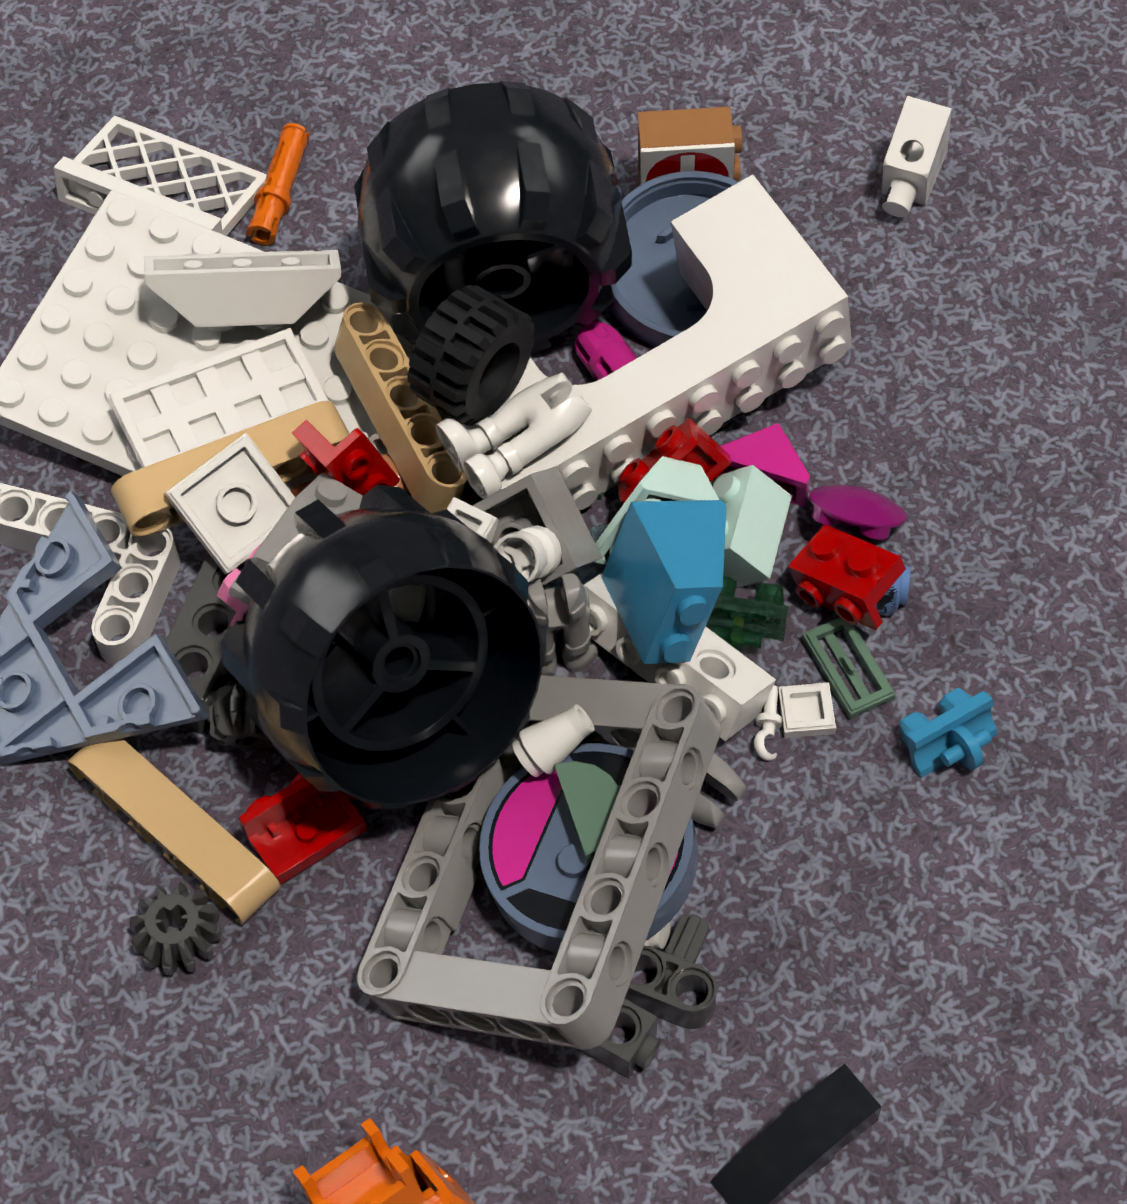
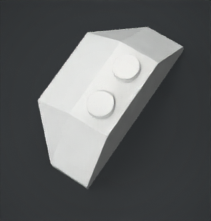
(243, 287)

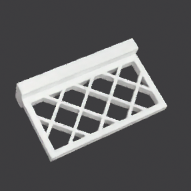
(88, 187)

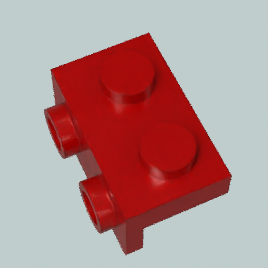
(682, 443)
(351, 462)
(845, 575)
(299, 827)

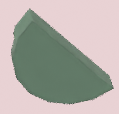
(590, 799)

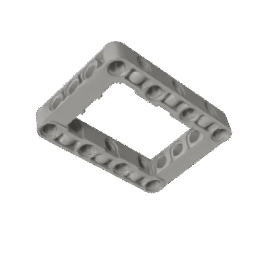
(604, 939)

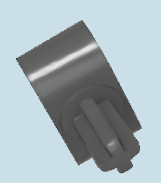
(675, 974)

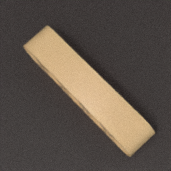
(403, 421)
(142, 491)
(176, 823)

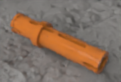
(274, 197)

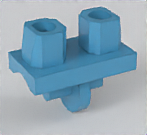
(953, 735)

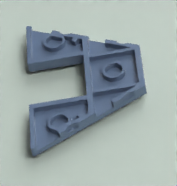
(37, 697)

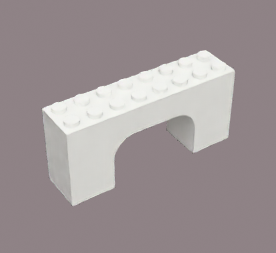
(764, 328)

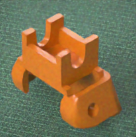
(380, 1175)

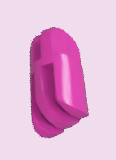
(602, 349)

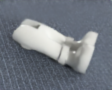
(538, 409)

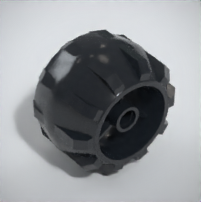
(495, 195)
(396, 702)

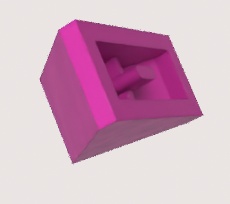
(775, 457)

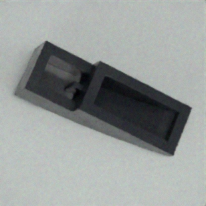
(799, 1141)

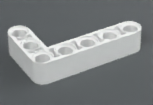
(139, 572)

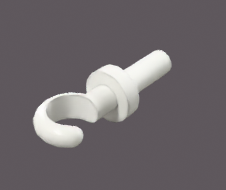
(769, 722)

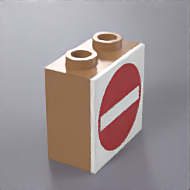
(688, 142)

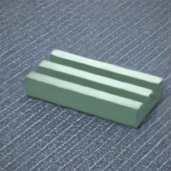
(866, 701)

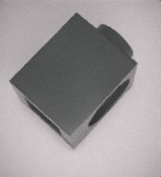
(637, 1051)

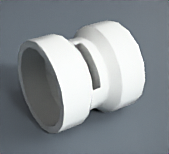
(517, 550)

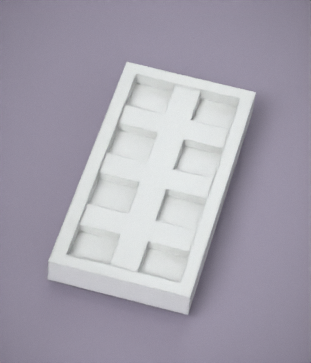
(216, 397)

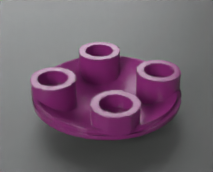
(857, 507)

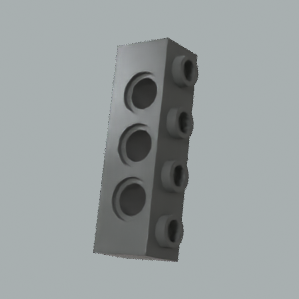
(188, 637)

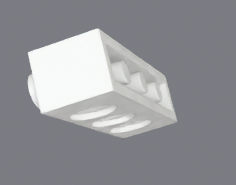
(720, 673)

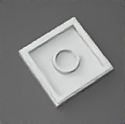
(232, 502)

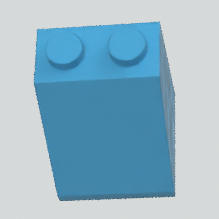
(667, 575)

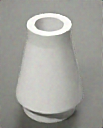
(552, 740)

